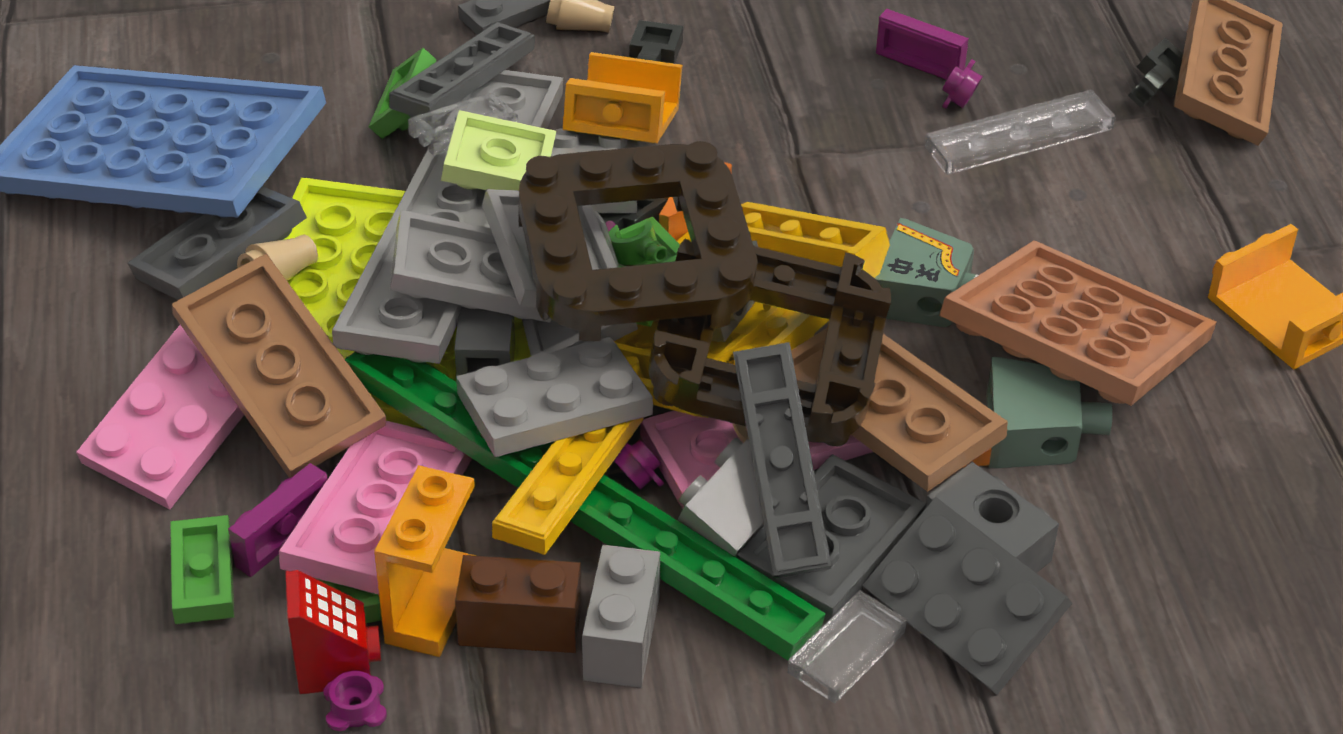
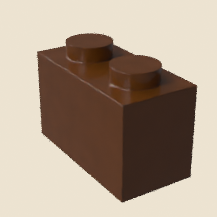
(518, 604)

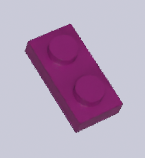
(265, 528)

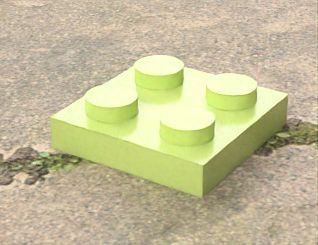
(492, 151)

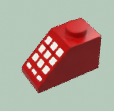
(327, 632)

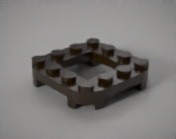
(585, 299)
(849, 357)

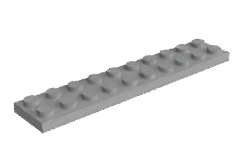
(421, 328)

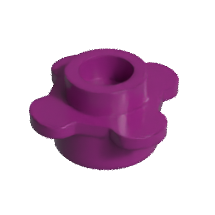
(961, 85)
(638, 464)
(354, 688)

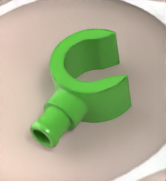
(637, 248)

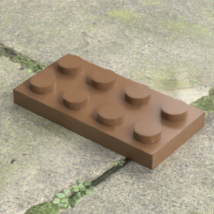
(1229, 68)
(278, 365)
(915, 414)

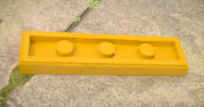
(559, 487)

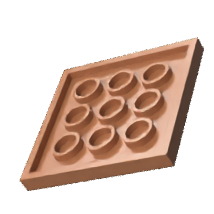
(1078, 322)

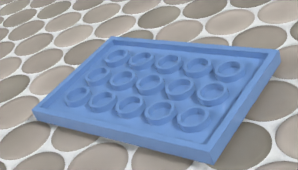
(156, 139)

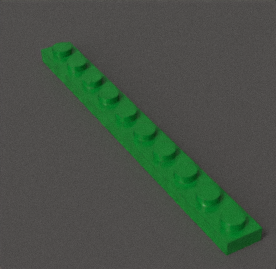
(609, 512)

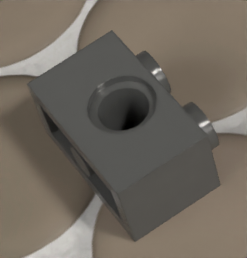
(1000, 514)

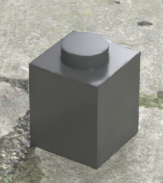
(483, 340)

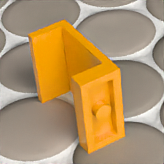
(623, 98)
(1278, 299)
(414, 567)

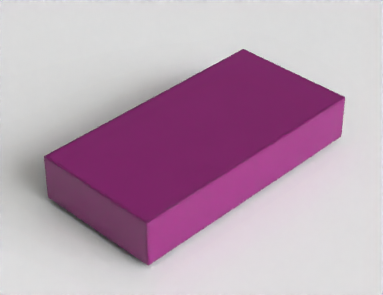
(920, 44)

